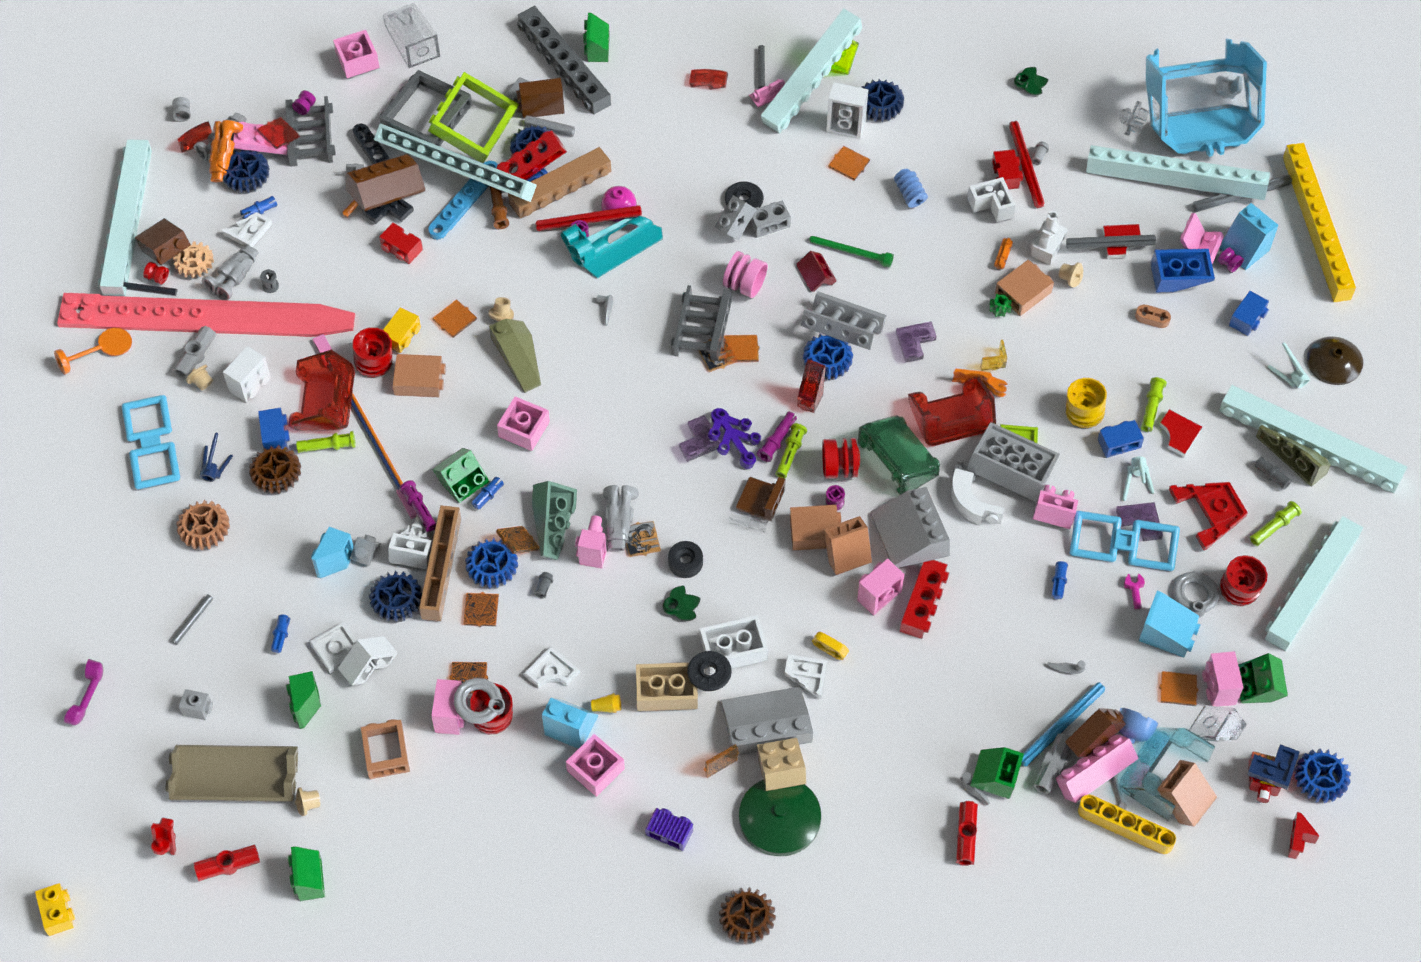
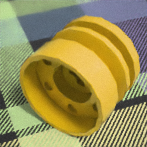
(1086, 402)

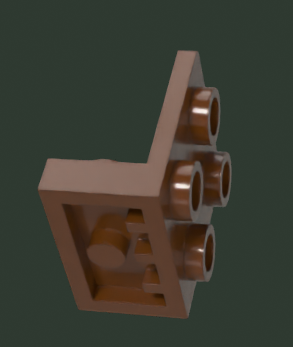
(761, 497)

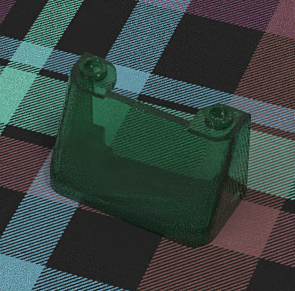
(899, 452)

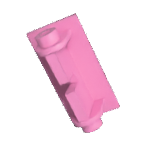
(767, 93)

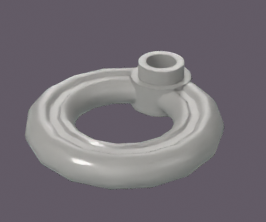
(1196, 577)
(483, 716)

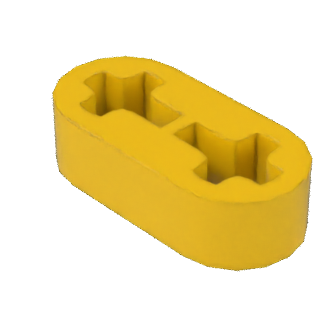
(830, 645)

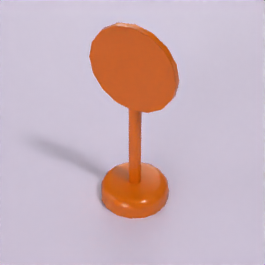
(111, 341)

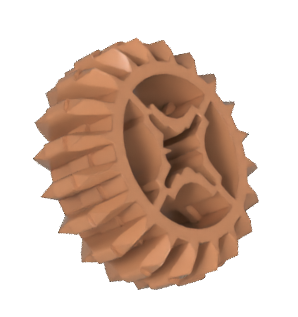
(202, 531)

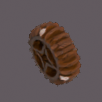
(286, 469)
(754, 913)

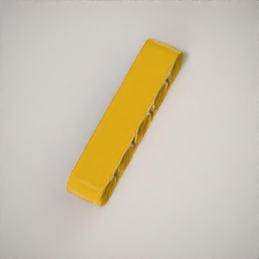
(1121, 815)

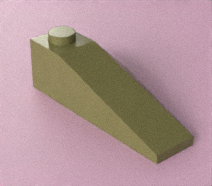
(517, 349)
(1299, 458)

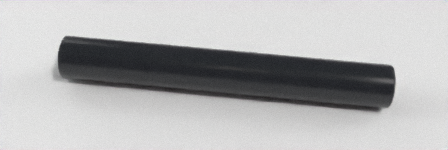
(149, 288)

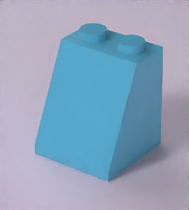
(1250, 235)
(1170, 626)
(567, 722)

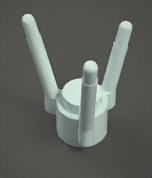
(1298, 376)
(1139, 468)

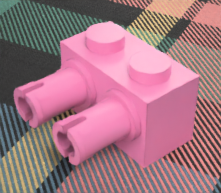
(1055, 508)
(592, 544)

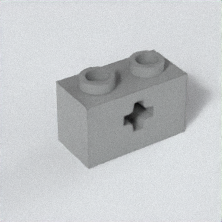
(735, 217)

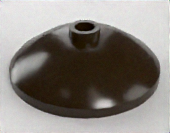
(1331, 367)

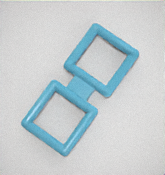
(150, 442)
(1124, 540)

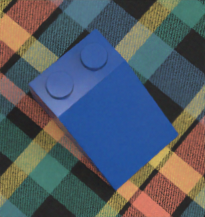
(1181, 269)

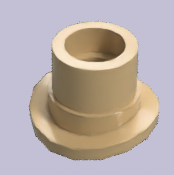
(1071, 273)
(501, 309)
(200, 377)
(306, 800)

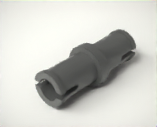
(1273, 473)

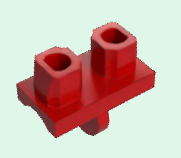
(163, 837)

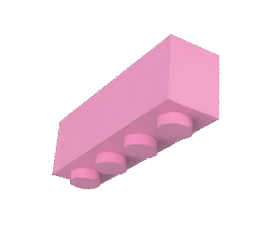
(1096, 768)

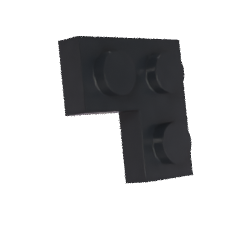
(399, 209)

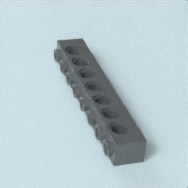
(564, 60)

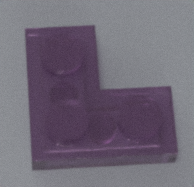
(911, 337)
(700, 443)
(1142, 512)

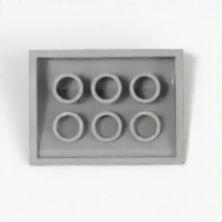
(1012, 461)
(911, 529)
(767, 719)

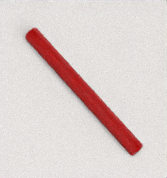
(1026, 164)
(591, 217)

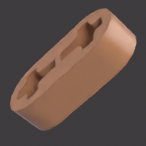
(1153, 316)

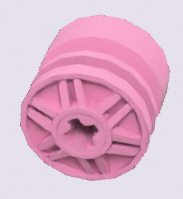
(745, 274)

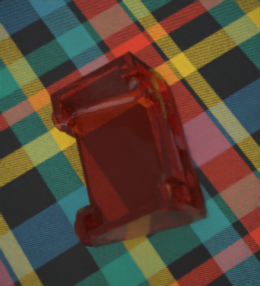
(326, 392)
(954, 415)

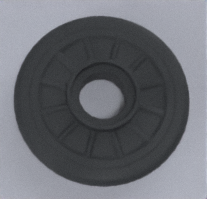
(745, 188)
(709, 682)

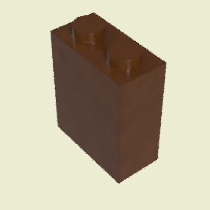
(540, 98)
(162, 241)
(1095, 731)

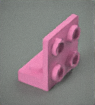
(1196, 238)

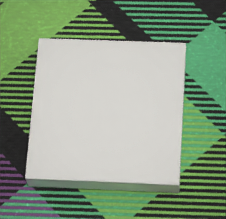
(333, 646)

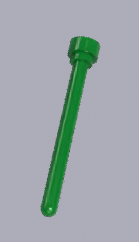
(885, 258)

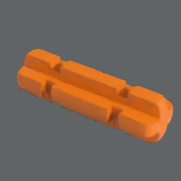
(1003, 253)

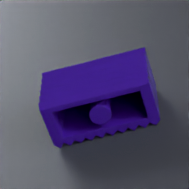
(669, 828)

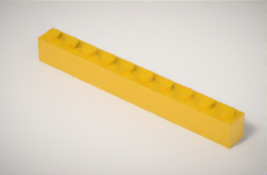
(1319, 223)

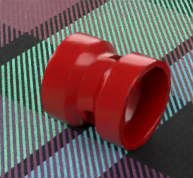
(156, 273)

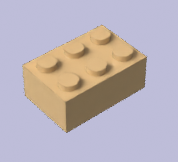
(664, 687)

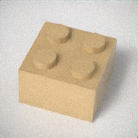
(781, 764)

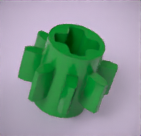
(1000, 305)

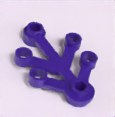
(721, 418)

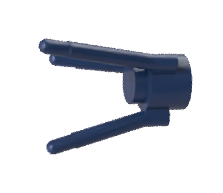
(209, 470)

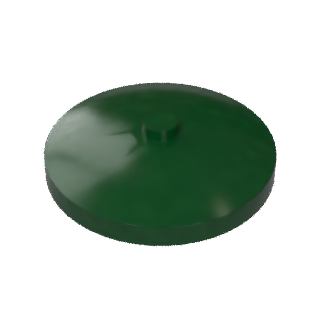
(780, 819)

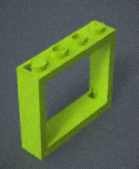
(456, 139)

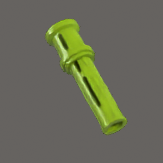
(1154, 398)
(335, 441)
(792, 444)
(1281, 518)

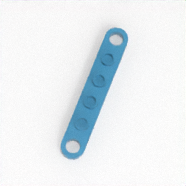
(458, 206)

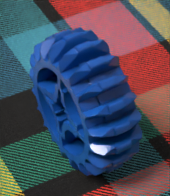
(832, 351)
(489, 573)
(1329, 788)

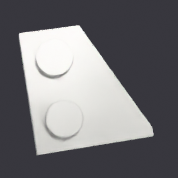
(248, 230)
(807, 673)

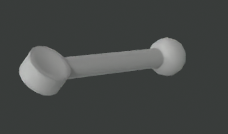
(1123, 805)

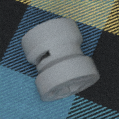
(181, 109)

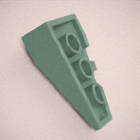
(552, 511)

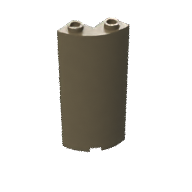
(233, 773)

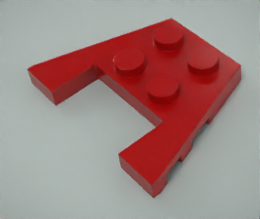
(1218, 504)

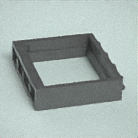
(420, 78)

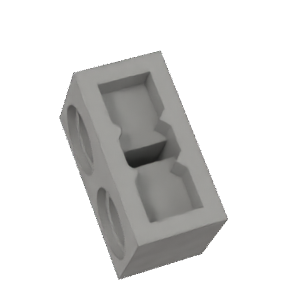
(770, 219)

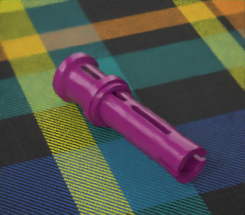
(773, 442)
(415, 500)

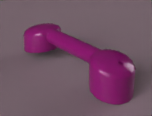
(93, 672)

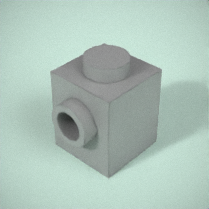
(195, 704)

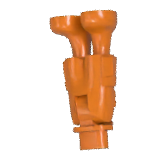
(222, 148)

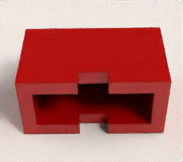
(1007, 166)
(401, 245)

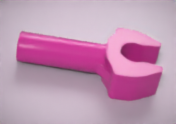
(1134, 587)

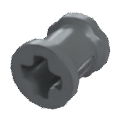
(272, 280)

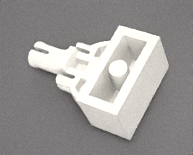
(1049, 239)
(411, 547)

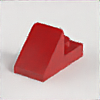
(1301, 832)

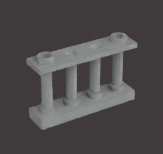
(846, 312)

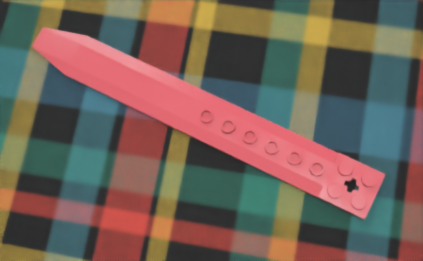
(192, 314)

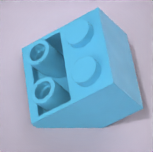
(332, 553)

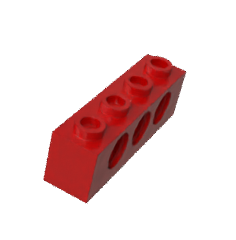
(539, 160)
(911, 623)

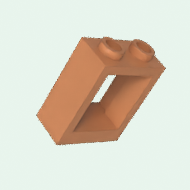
(386, 767)

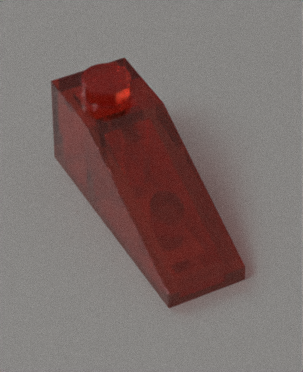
(811, 386)

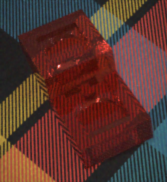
(708, 77)
(193, 136)

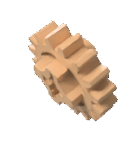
(195, 260)

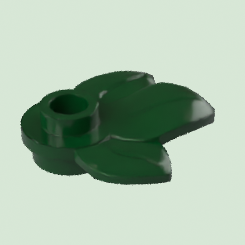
(1030, 81)
(683, 602)

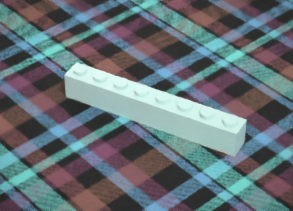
(811, 71)
(1313, 584)

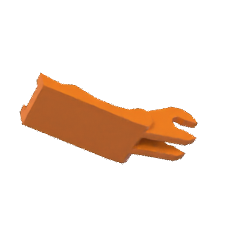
(994, 384)

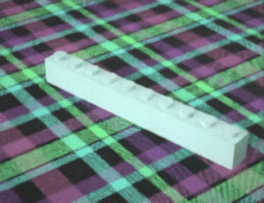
(455, 162)
(1178, 172)
(125, 218)
(1337, 449)

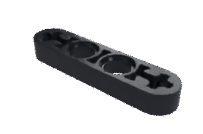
(369, 137)

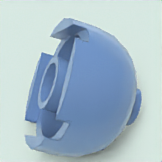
(1137, 726)

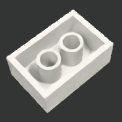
(847, 110)
(737, 640)

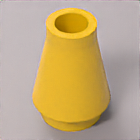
(608, 703)

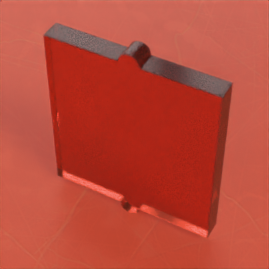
(278, 133)

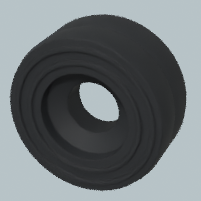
(681, 549)

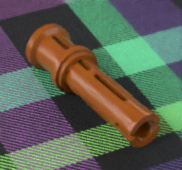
(499, 210)

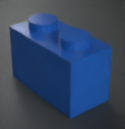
(1249, 313)
(273, 428)
(1120, 438)

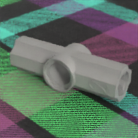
(198, 345)
(1052, 764)

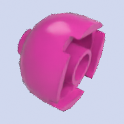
(616, 198)

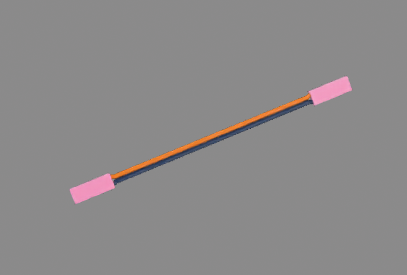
(322, 345)

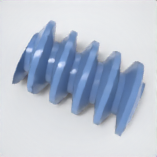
(910, 188)

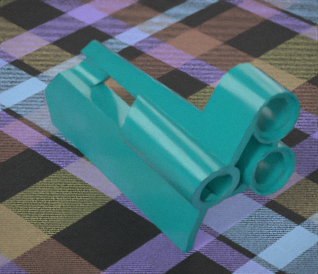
(599, 255)

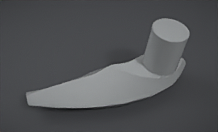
(608, 300)
(1069, 668)
(966, 781)

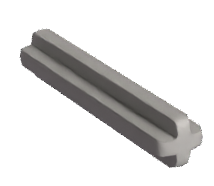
(550, 125)

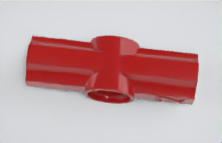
(966, 844)
(214, 866)

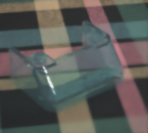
(1139, 780)

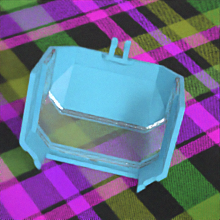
(1208, 101)

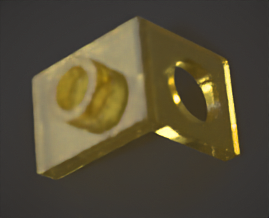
(995, 362)

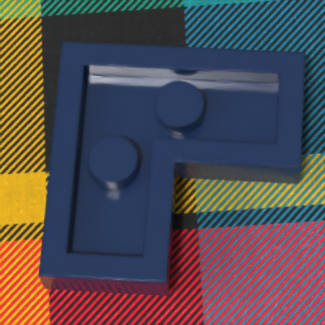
(1277, 771)

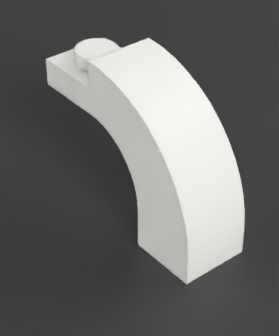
(968, 504)

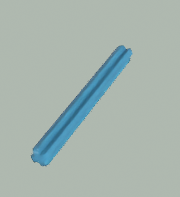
(1062, 723)

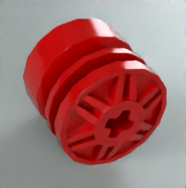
(372, 352)
(840, 458)
(1245, 571)
(480, 702)

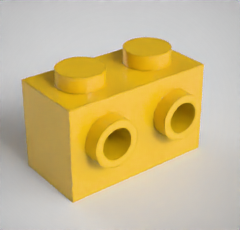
(402, 328)
(55, 909)

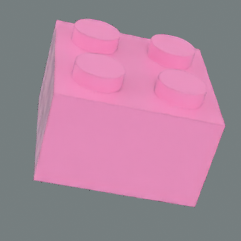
(356, 53)
(523, 423)
(880, 586)
(1222, 679)
(444, 715)
(595, 765)

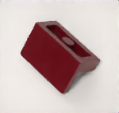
(815, 270)

